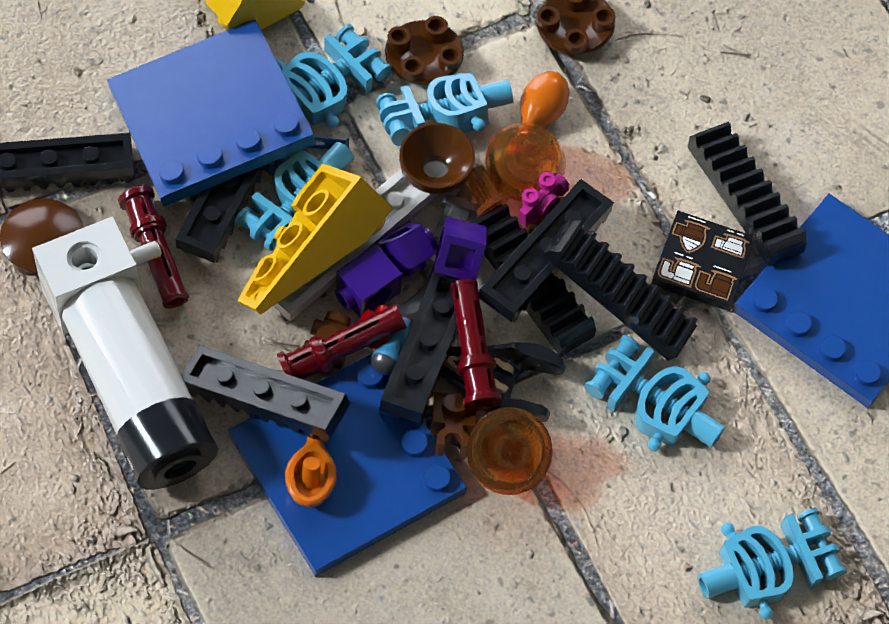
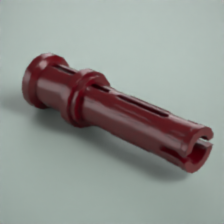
(149, 227)
(322, 353)
(476, 362)

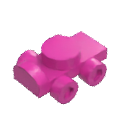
(544, 201)

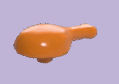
(544, 98)
(311, 474)

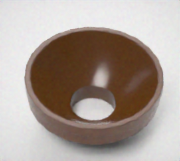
(441, 144)

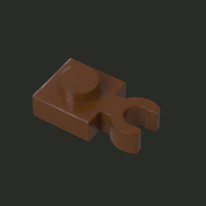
(451, 422)

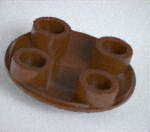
(576, 25)
(424, 50)
(34, 225)

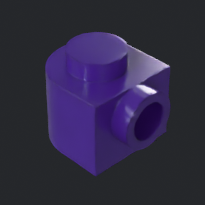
(409, 247)

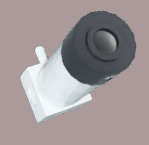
(98, 300)

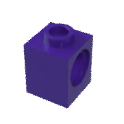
(460, 249)
(367, 281)

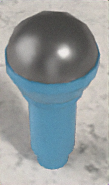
(386, 356)

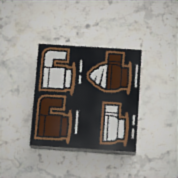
(702, 260)

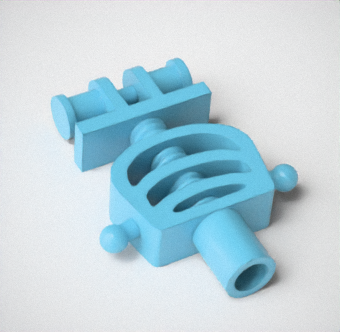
(314, 74)
(451, 101)
(305, 165)
(691, 419)
(747, 561)

